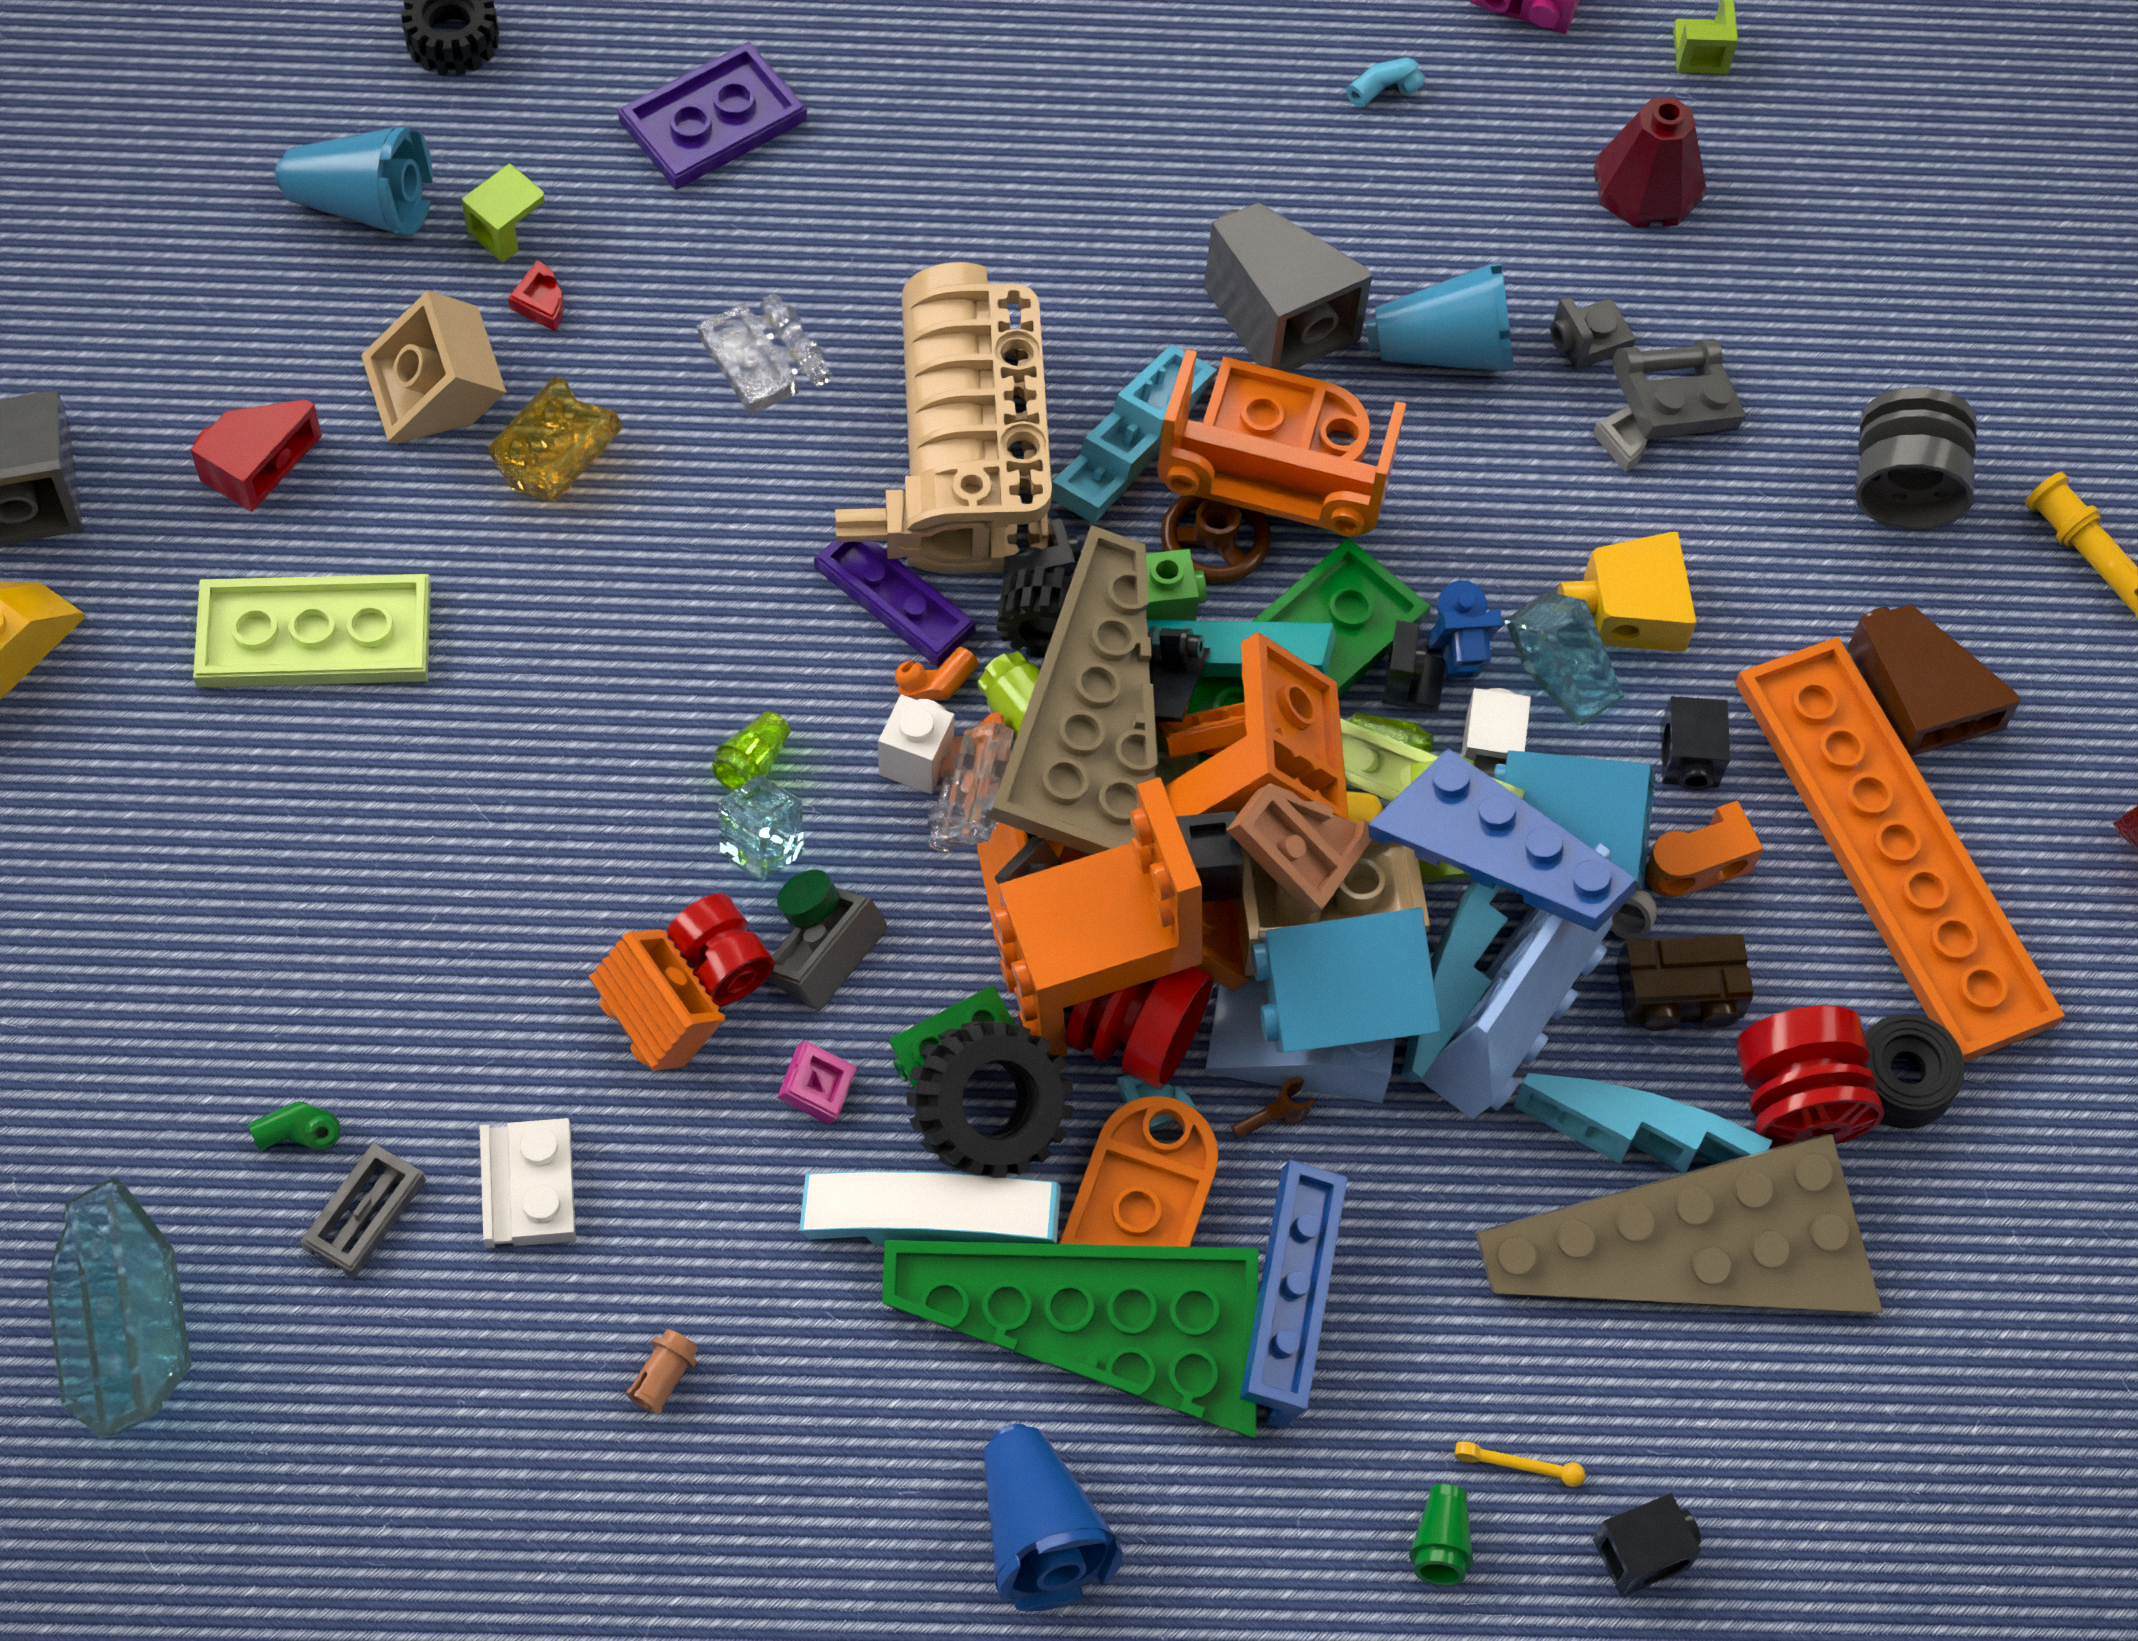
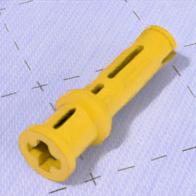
(2080, 527)

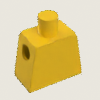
(1638, 594)

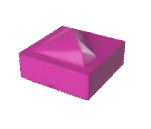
(817, 1082)

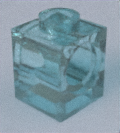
(760, 828)

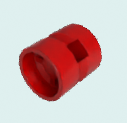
(720, 950)

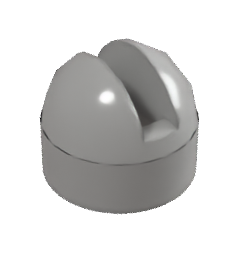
(1636, 918)

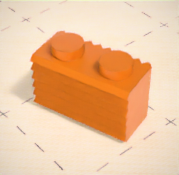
(656, 999)

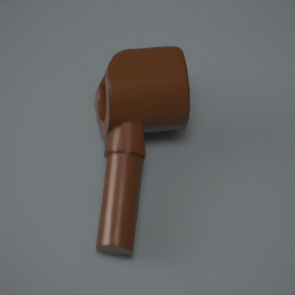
(1280, 1109)

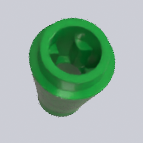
(1443, 1537)

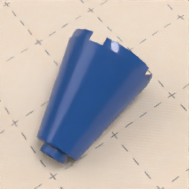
(1042, 1524)

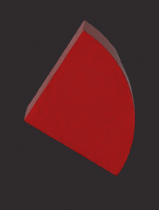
(539, 297)

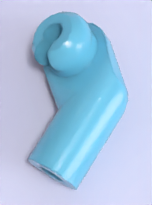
(1381, 75)

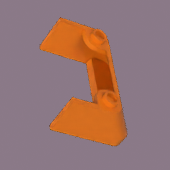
(1269, 473)

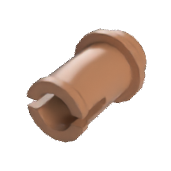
(662, 1371)

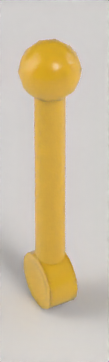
(1571, 1473)

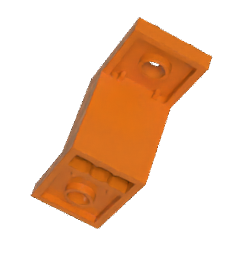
(1288, 743)
(1101, 920)

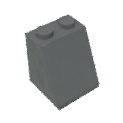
(1284, 288)
(36, 469)

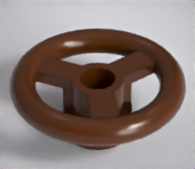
(1227, 518)

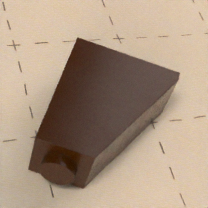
(1928, 681)

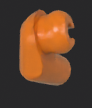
(936, 683)

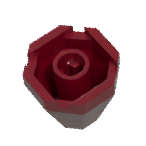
(1653, 166)

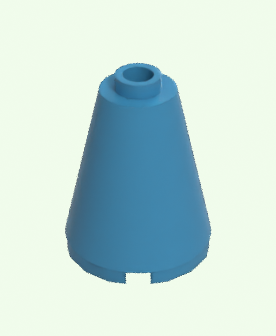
(362, 178)
(1448, 324)

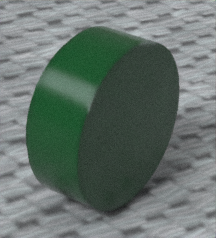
(808, 898)

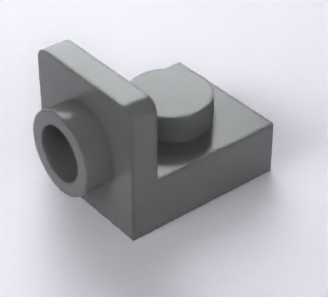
(1589, 332)

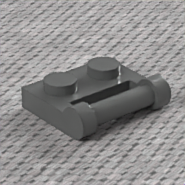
(1679, 404)

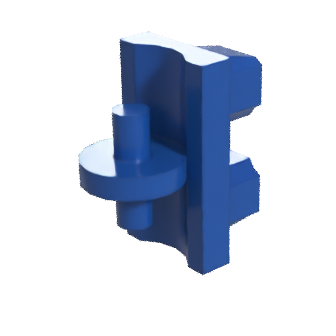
(1463, 629)

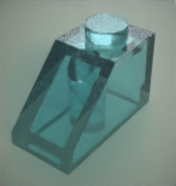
(1565, 655)

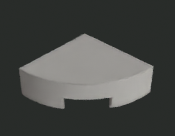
(1621, 438)

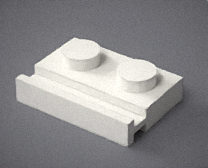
(527, 1183)

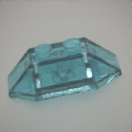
(115, 1312)

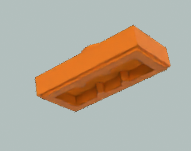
(1203, 731)

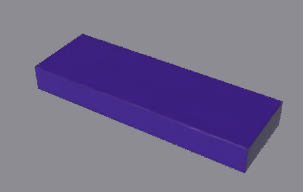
(896, 597)

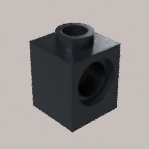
(1694, 742)
(1214, 854)
(1648, 1544)

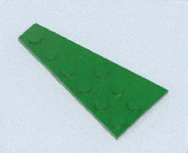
(1125, 1316)

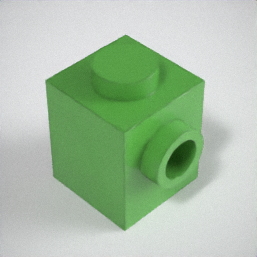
(1174, 586)

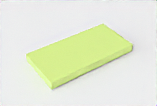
(312, 630)

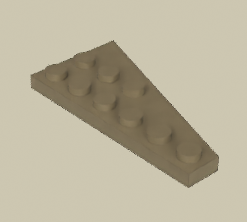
(1090, 710)
(1731, 1233)

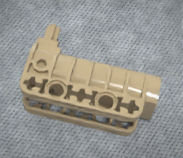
(961, 424)

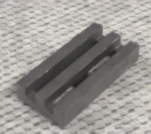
(335, 1253)

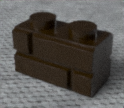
(1684, 981)

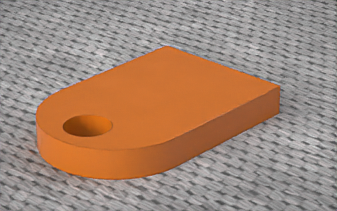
(1287, 408)
(1144, 1188)

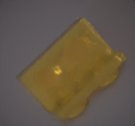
(552, 441)

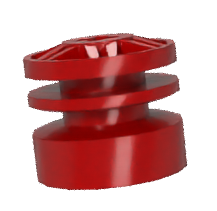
(1152, 1020)
(1809, 1075)

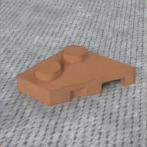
(1299, 843)

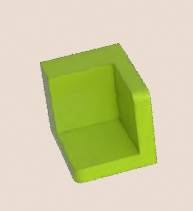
(1706, 44)
(496, 208)

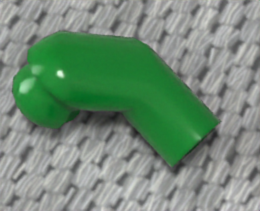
(298, 1123)

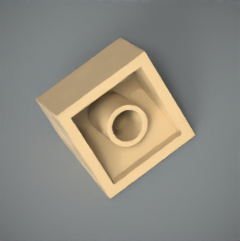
(433, 369)

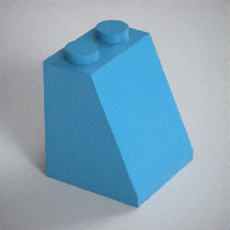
(1591, 800)
(1346, 981)

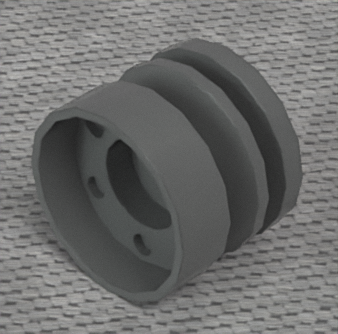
(1916, 458)

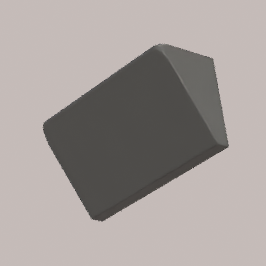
(822, 956)

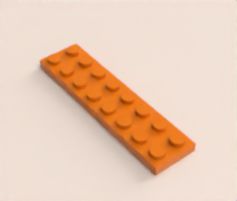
(1898, 849)

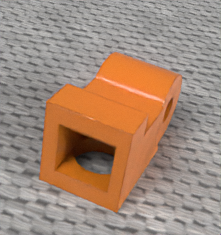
(1705, 857)

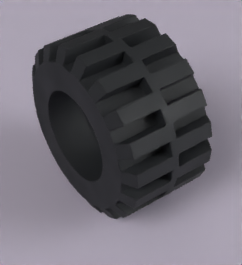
(1037, 1106)

